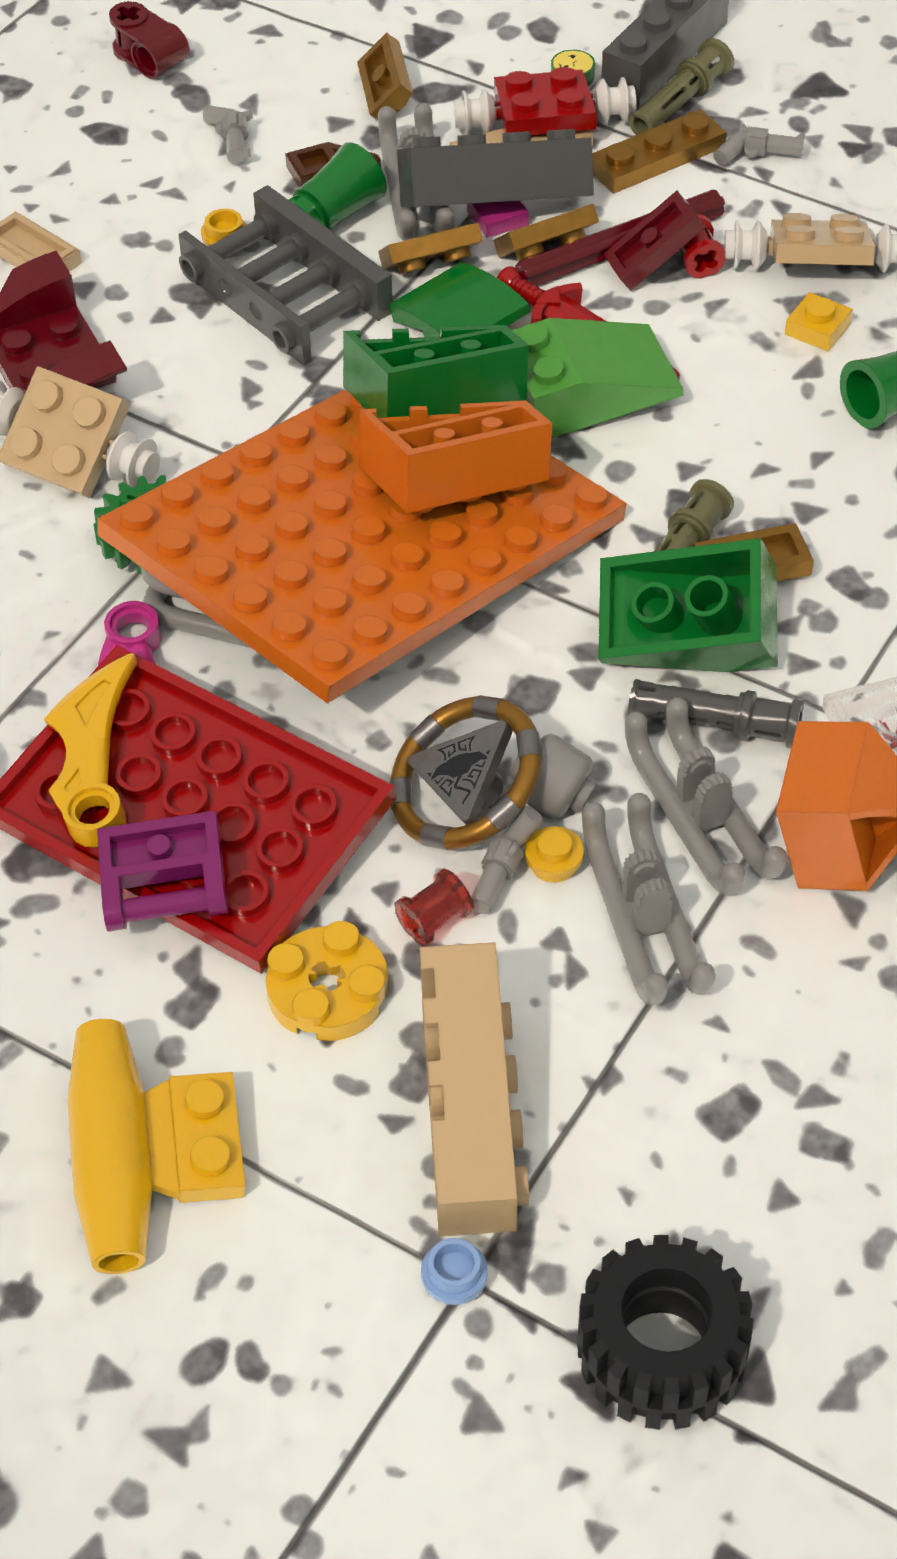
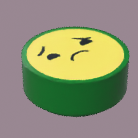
(576, 60)

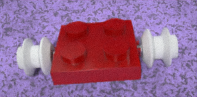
(545, 103)

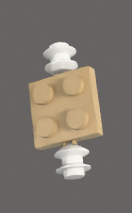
(808, 241)
(69, 433)

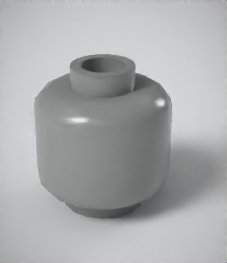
(562, 778)

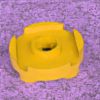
(320, 952)

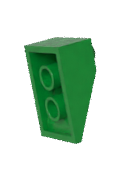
(690, 608)

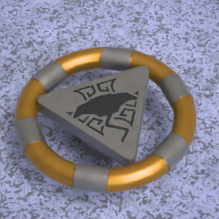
(466, 771)

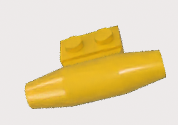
(132, 1141)

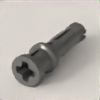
(742, 714)

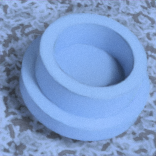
(454, 1271)

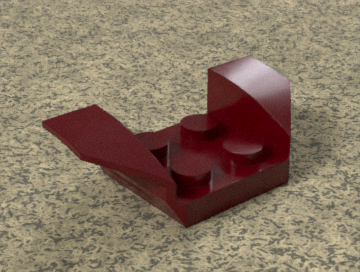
(47, 329)

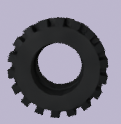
(676, 1283)

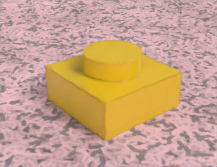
(818, 321)

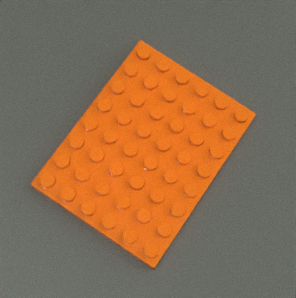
(324, 565)

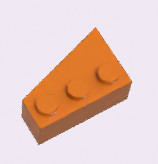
(455, 456)

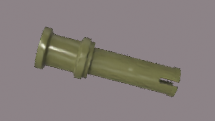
(694, 79)
(701, 513)

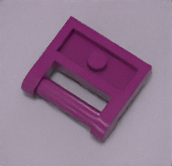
(159, 854)

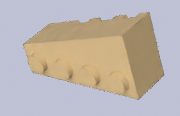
(470, 1091)

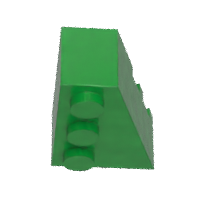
(435, 372)

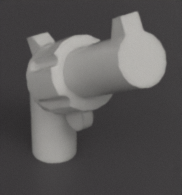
(232, 127)
(757, 142)
(503, 859)

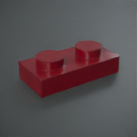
(654, 240)

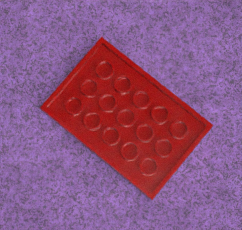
(178, 750)

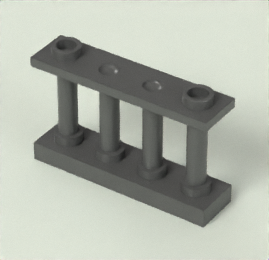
(299, 240)

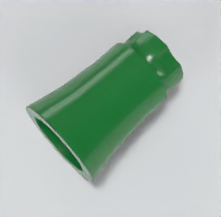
(342, 186)
(870, 389)

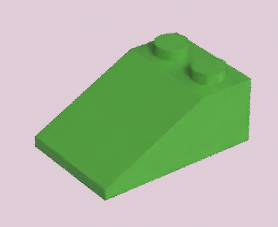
(594, 371)

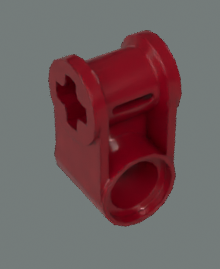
(146, 39)

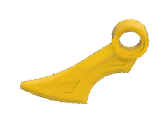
(85, 726)

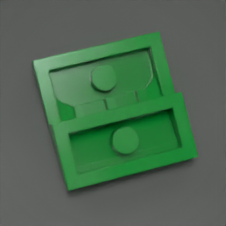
(459, 298)

